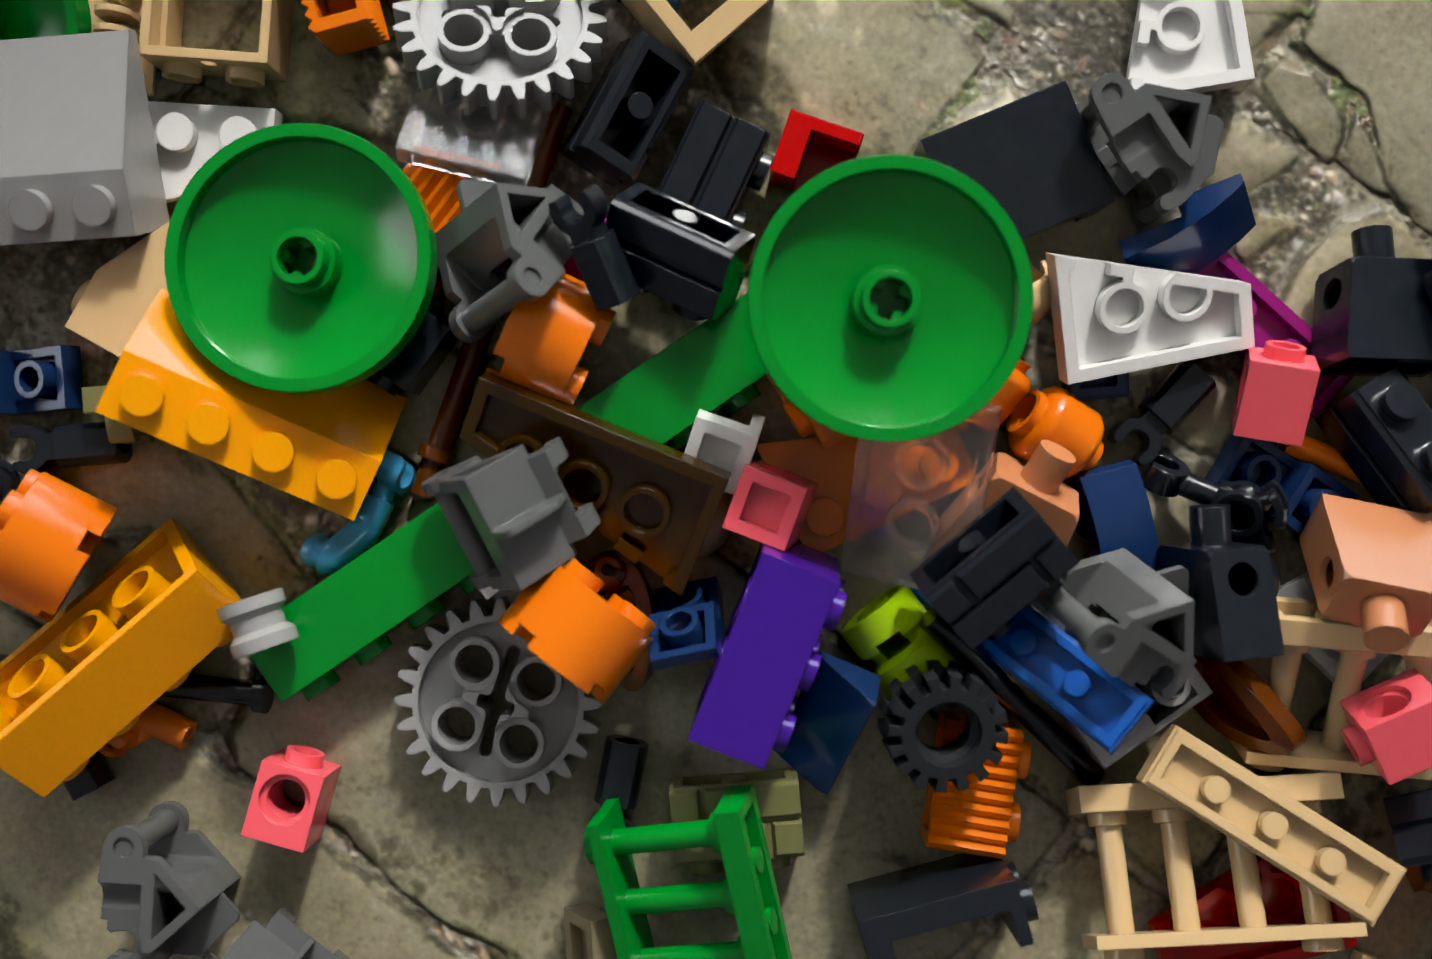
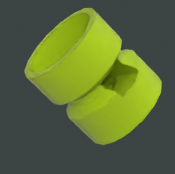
(879, 620)

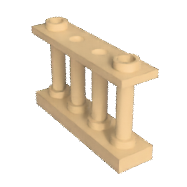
(1306, 628)
(1107, 812)

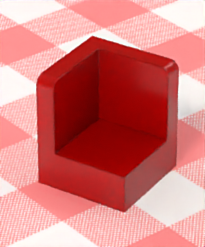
(809, 148)

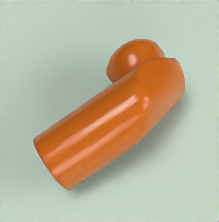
(155, 723)

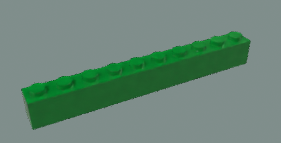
(423, 560)

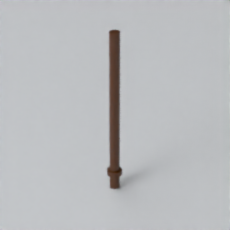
(437, 451)

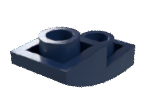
(1208, 227)
(40, 380)
(1263, 461)
(1116, 511)
(687, 625)

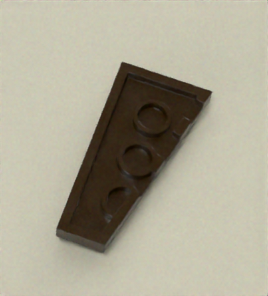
(646, 493)

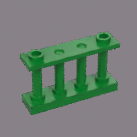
(746, 890)

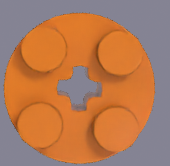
(548, 339)
(47, 541)
(578, 630)

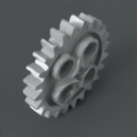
(500, 49)
(446, 683)

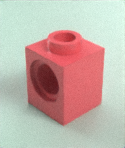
(1275, 393)
(770, 505)
(1391, 726)
(273, 817)

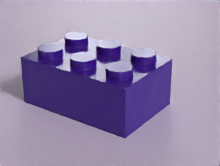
(769, 653)

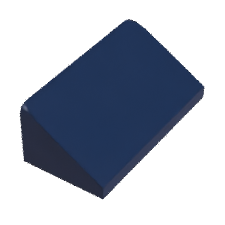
(830, 720)

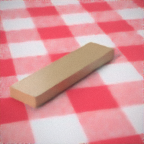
(1271, 824)

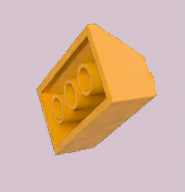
(301, 444)
(109, 657)

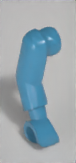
(358, 536)

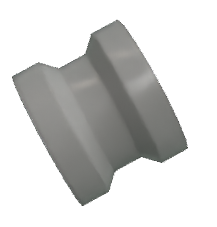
(257, 623)

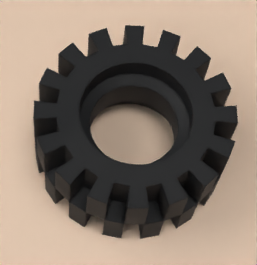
(959, 757)

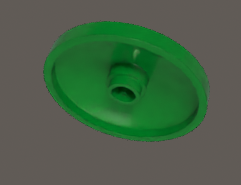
(300, 259)
(890, 298)

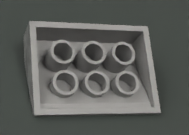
(76, 140)

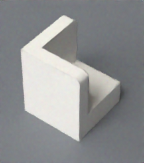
(724, 443)

